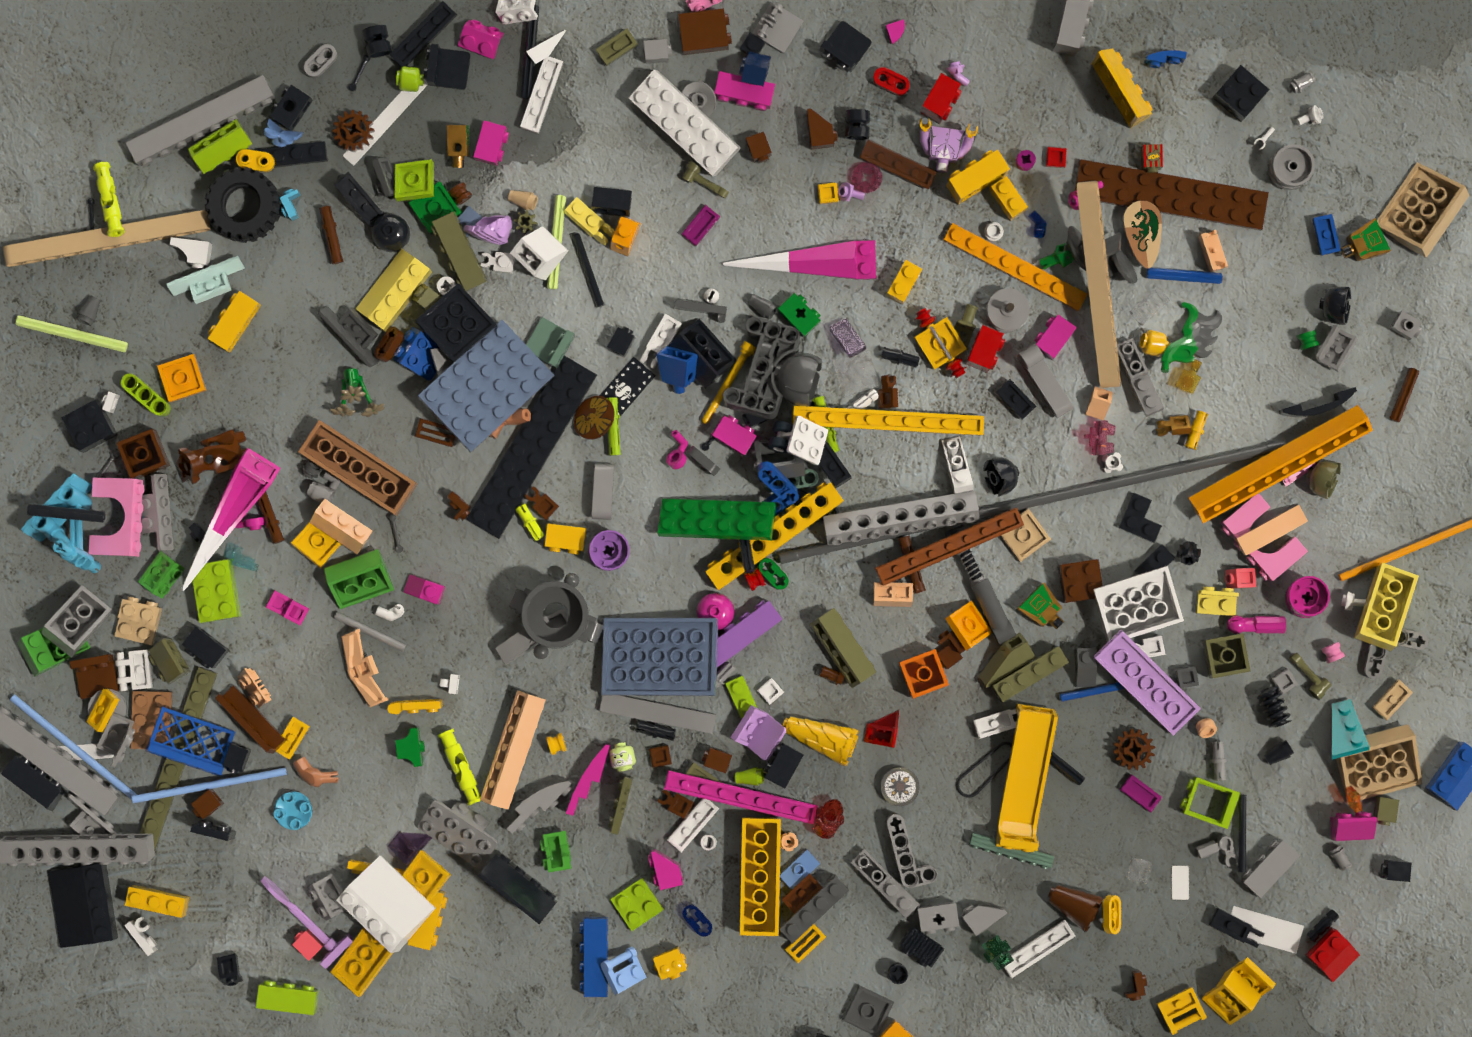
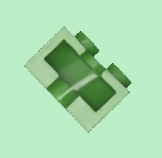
(557, 851)

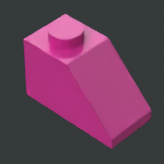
(424, 589)

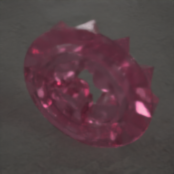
(869, 169)

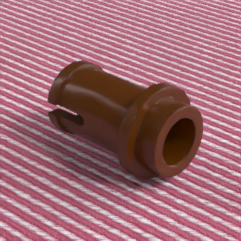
(832, 675)

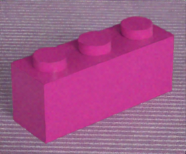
(731, 88)

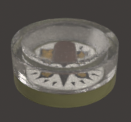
(899, 786)

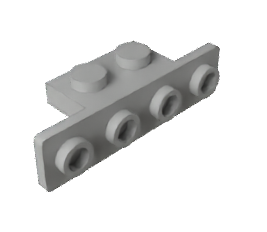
(156, 513)
(88, 821)

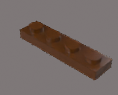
(898, 164)

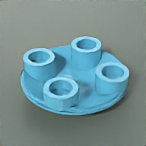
(293, 810)

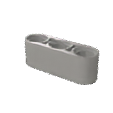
(603, 491)

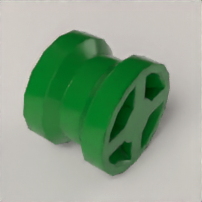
(1307, 340)

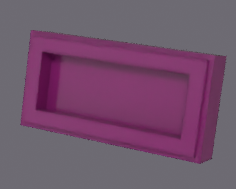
(700, 225)
(1141, 793)

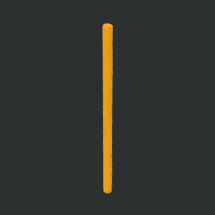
(1406, 550)

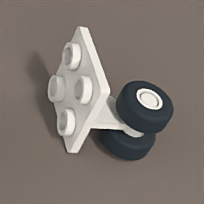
(801, 439)

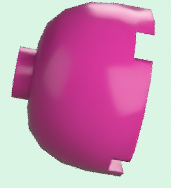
(716, 606)

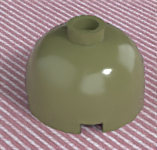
(1323, 477)

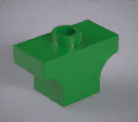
(411, 747)

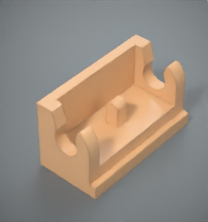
(1212, 251)
(893, 594)

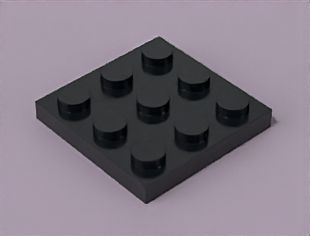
(456, 323)

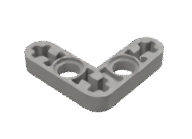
(1379, 666)

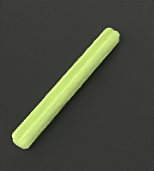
(557, 231)

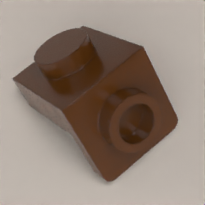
(953, 638)
(1139, 982)

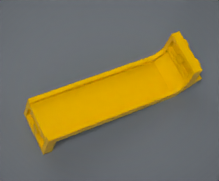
(1026, 778)

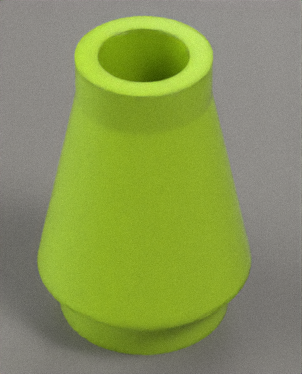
(752, 776)

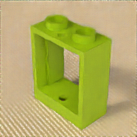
(1228, 809)

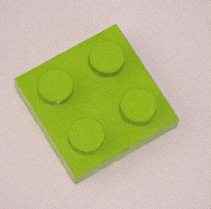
(414, 180)
(637, 904)

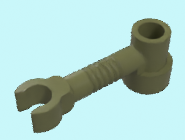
(692, 173)
(1320, 685)

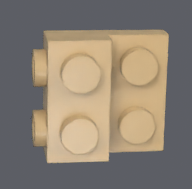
(138, 620)

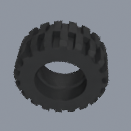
(225, 186)

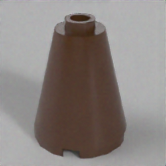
(1076, 905)

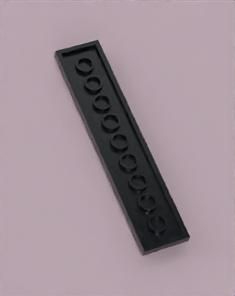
(531, 447)

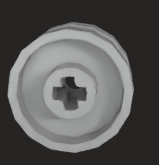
(1302, 163)

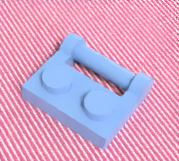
(626, 976)

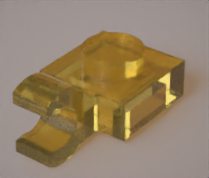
(1188, 379)

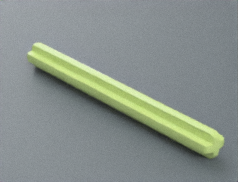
(71, 333)

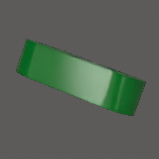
(777, 571)

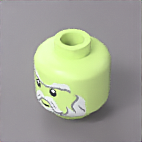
(622, 757)

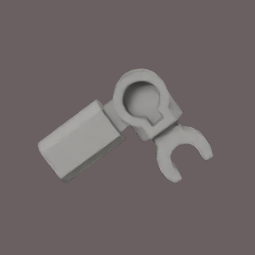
(1223, 843)

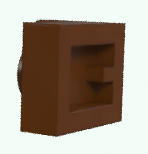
(457, 502)

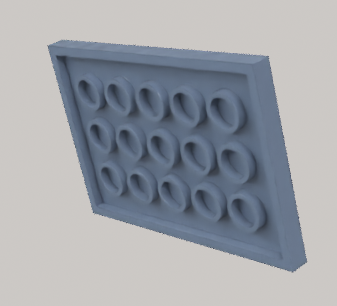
(486, 386)
(659, 656)

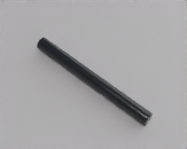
(588, 270)
(1242, 834)

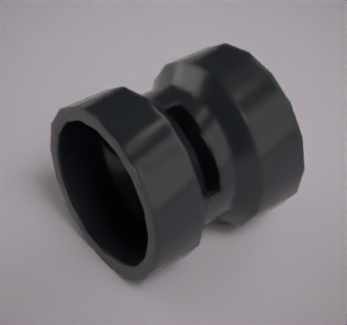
(897, 973)

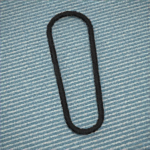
(980, 761)

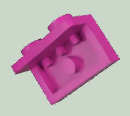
(480, 38)

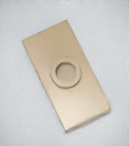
(1392, 699)

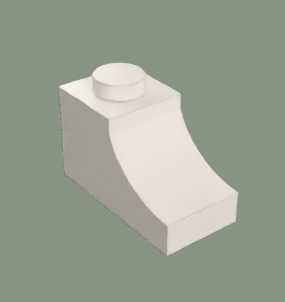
(197, 252)

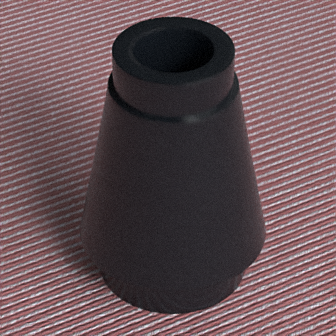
(1279, 752)

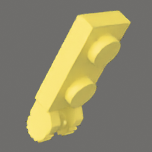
(588, 220)

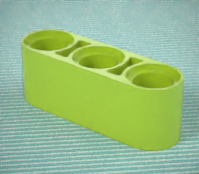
(154, 399)

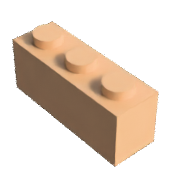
(341, 526)

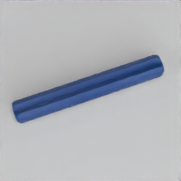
(1184, 275)

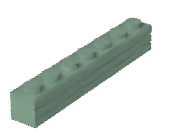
(1033, 858)

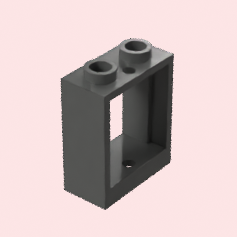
(788, 469)

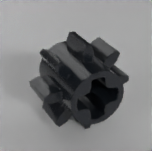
(1188, 553)

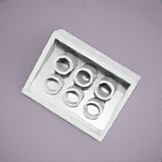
(1138, 604)
(386, 904)

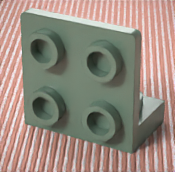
(550, 342)

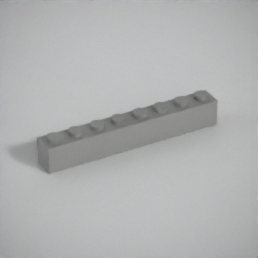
(200, 121)
(57, 763)

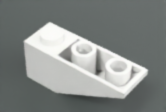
(957, 465)

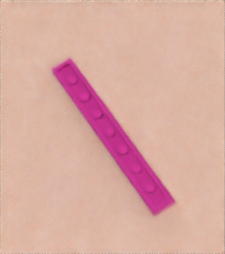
(740, 797)

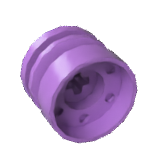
(619, 554)

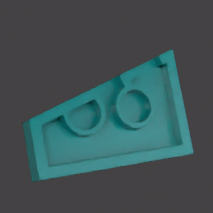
(1347, 731)

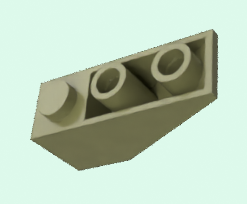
(1008, 658)

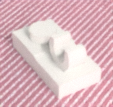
(146, 943)

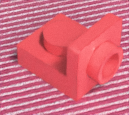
(1240, 578)

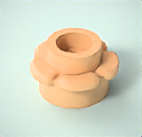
(793, 844)

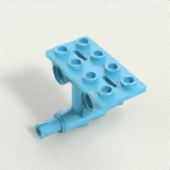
(70, 495)

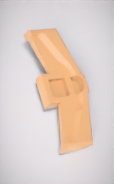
(361, 669)

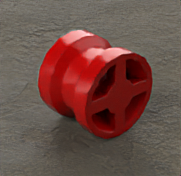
(755, 579)

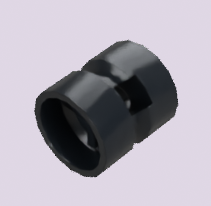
(379, 47)
(857, 117)

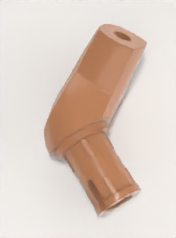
(519, 417)
(312, 775)

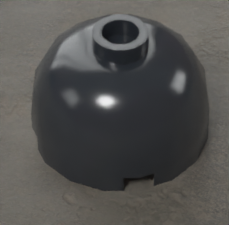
(391, 233)
(1336, 305)
(1001, 475)

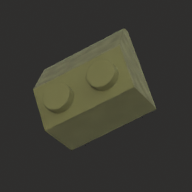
(169, 661)

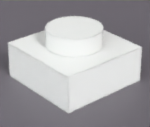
(110, 401)

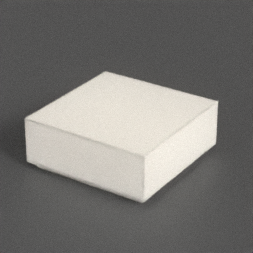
(770, 691)

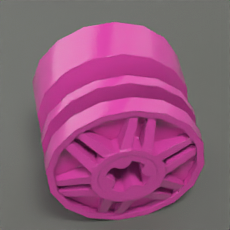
(1316, 590)

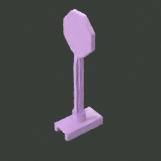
(330, 944)

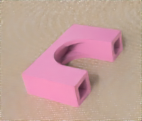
(127, 539)
(1271, 564)

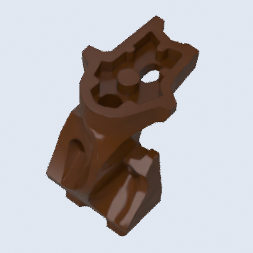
(193, 462)

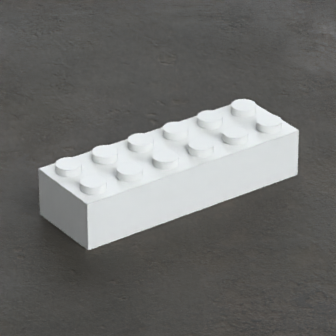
(684, 122)

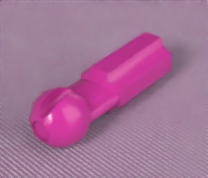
(1258, 624)

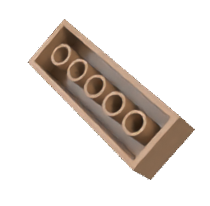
(358, 467)

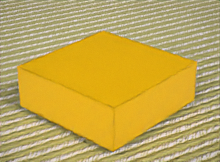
(828, 193)

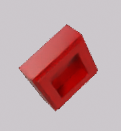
(1056, 157)

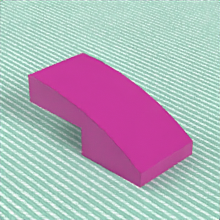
(287, 607)

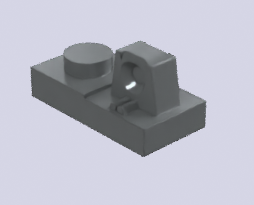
(385, 174)

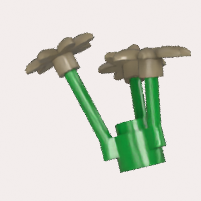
(351, 380)

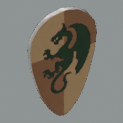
(1143, 230)

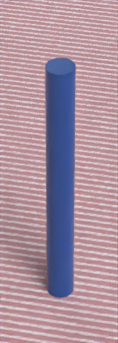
(1091, 691)

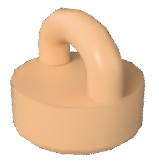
(1206, 728)

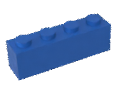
(595, 952)

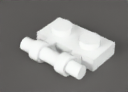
(139, 669)

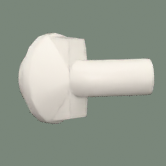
(1314, 115)
(1350, 601)

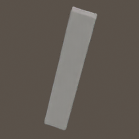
(658, 713)

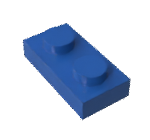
(1326, 234)

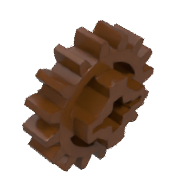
(351, 138)
(1141, 748)

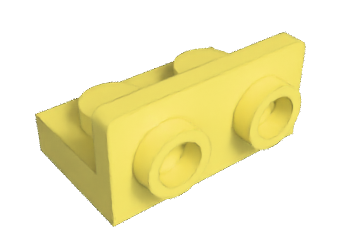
(1216, 602)

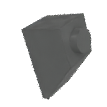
(1085, 667)

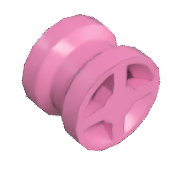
(1333, 652)

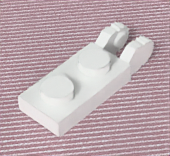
(661, 338)
(995, 723)

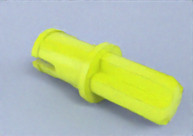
(530, 522)

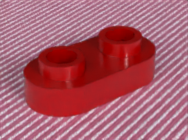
(891, 81)

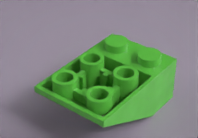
(42, 653)

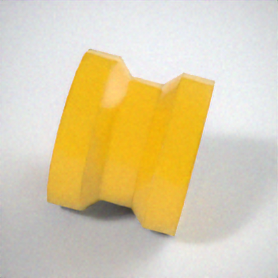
(556, 744)

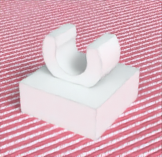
(453, 683)

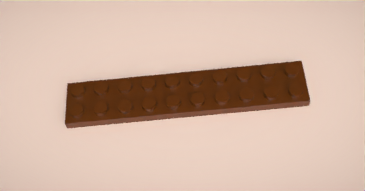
(1177, 195)

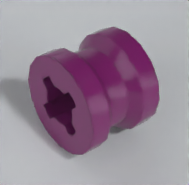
(1023, 163)

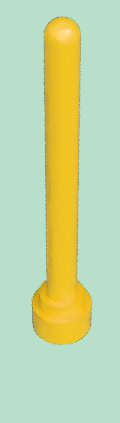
(746, 351)

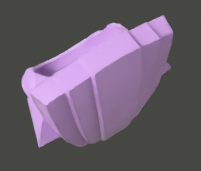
(491, 229)

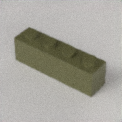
(459, 251)
(843, 648)
(1029, 674)

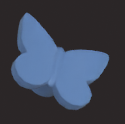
(279, 136)

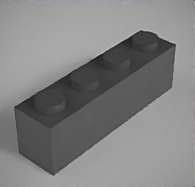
(813, 909)

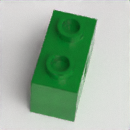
(789, 312)

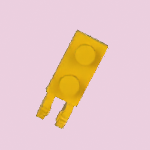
(414, 706)

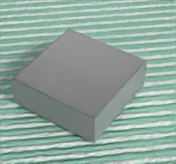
(1285, 681)

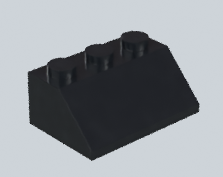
(712, 355)
(33, 782)

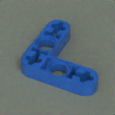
(779, 491)

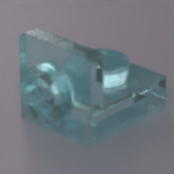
(246, 563)

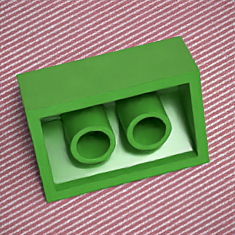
(358, 579)

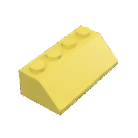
(393, 290)

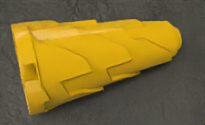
(824, 738)

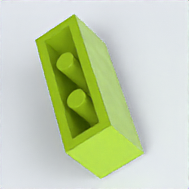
(220, 146)
(287, 998)

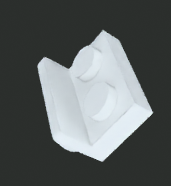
(516, 11)

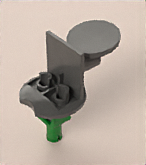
(1074, 250)

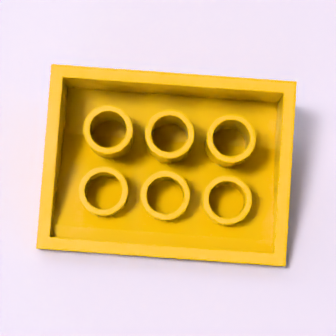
(1121, 87)

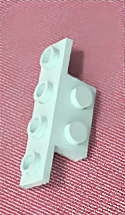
(208, 281)

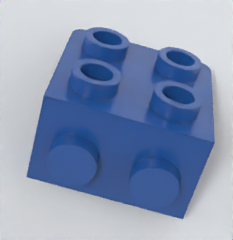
(416, 353)

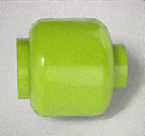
(409, 79)

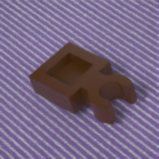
(543, 505)
(678, 805)

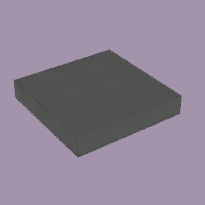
(868, 1010)

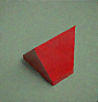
(883, 730)

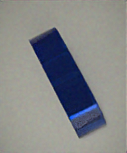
(693, 923)

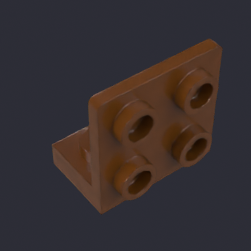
(95, 674)

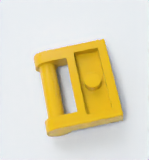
(1178, 1005)

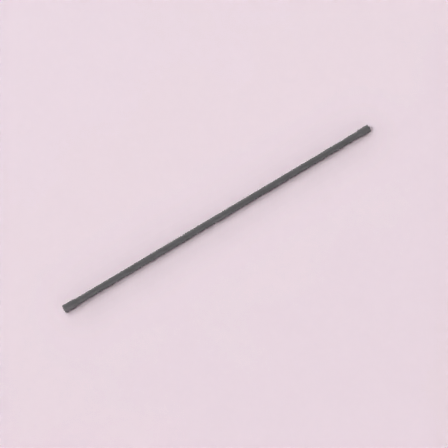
(795, 555)

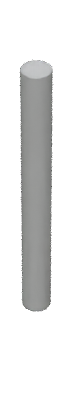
(369, 631)

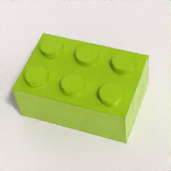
(216, 592)

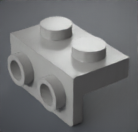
(1335, 348)

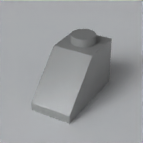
(981, 917)

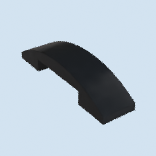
(1340, 398)

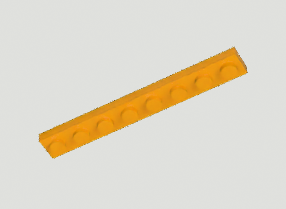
(1015, 267)

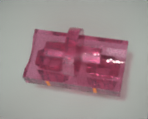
(1098, 438)

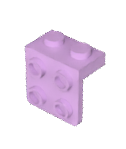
(759, 732)

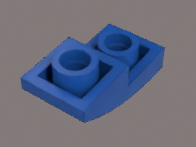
(1159, 58)

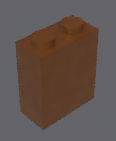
(704, 31)

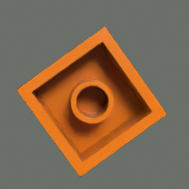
(923, 673)

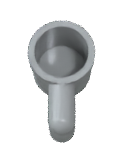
(319, 491)

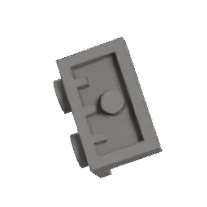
(325, 895)

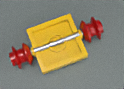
(940, 343)

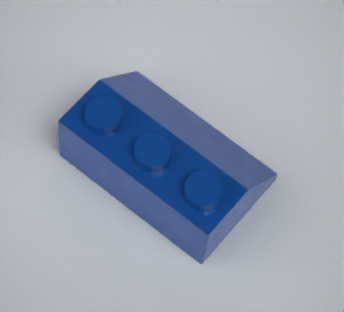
(1454, 777)

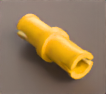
(1196, 430)

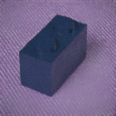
(755, 68)

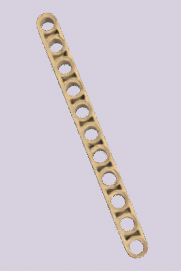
(99, 240)
(1098, 284)

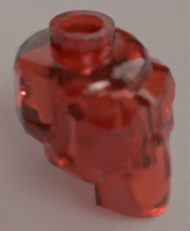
(828, 819)

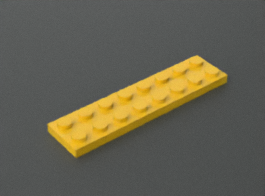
(366, 954)

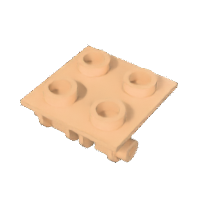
(247, 681)

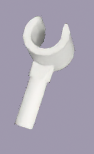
(1265, 137)

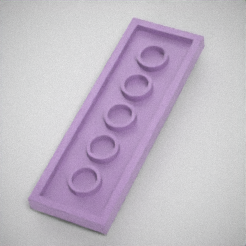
(1147, 682)

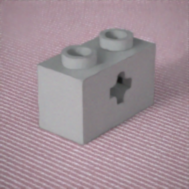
(945, 910)

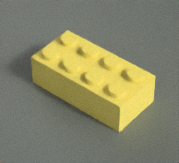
(1386, 606)

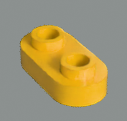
(255, 159)
(1111, 914)

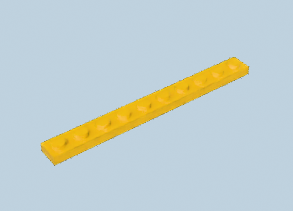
(892, 420)

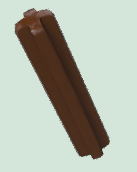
(1404, 395)

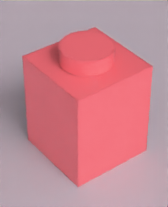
(307, 944)

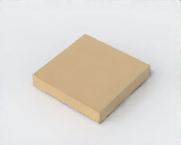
(1027, 538)

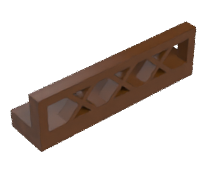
(251, 720)

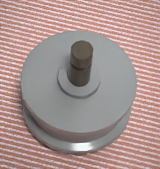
(1007, 310)

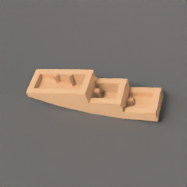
(1271, 530)

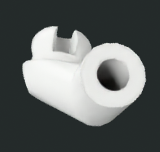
(391, 614)

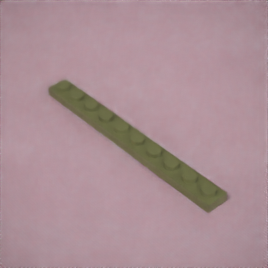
(172, 770)

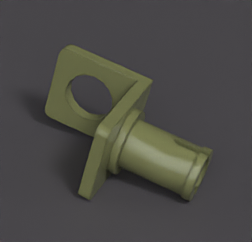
(966, 324)

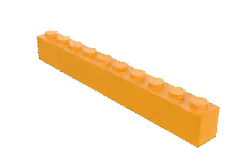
(1280, 464)

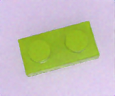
(741, 695)

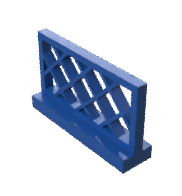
(183, 757)

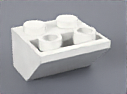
(539, 252)

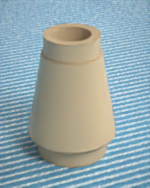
(526, 200)

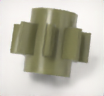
(525, 216)

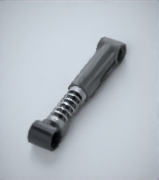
(986, 595)

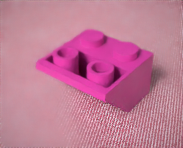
(1349, 827)
(667, 870)

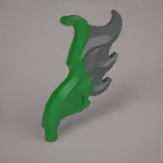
(1195, 338)

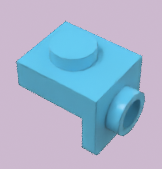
(288, 208)

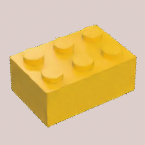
(977, 176)

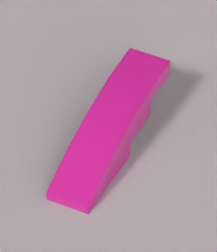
(592, 773)

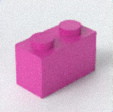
(490, 143)
(1055, 336)
(733, 434)

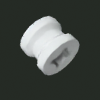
(448, 284)

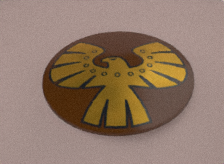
(594, 417)

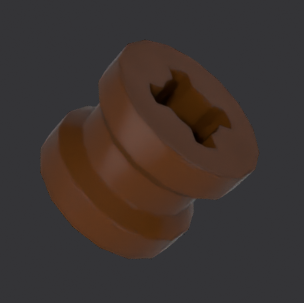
(460, 193)

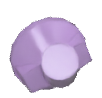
(956, 69)
(846, 191)

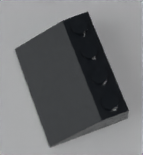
(518, 888)
(83, 905)

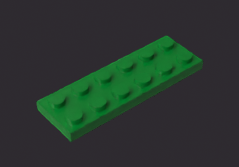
(716, 519)

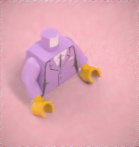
(945, 144)

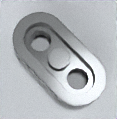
(318, 59)

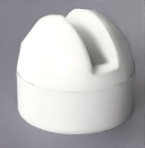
(715, 298)
(705, 842)

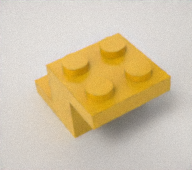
(1238, 991)

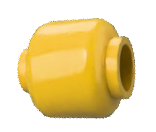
(1153, 343)

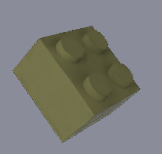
(1226, 655)

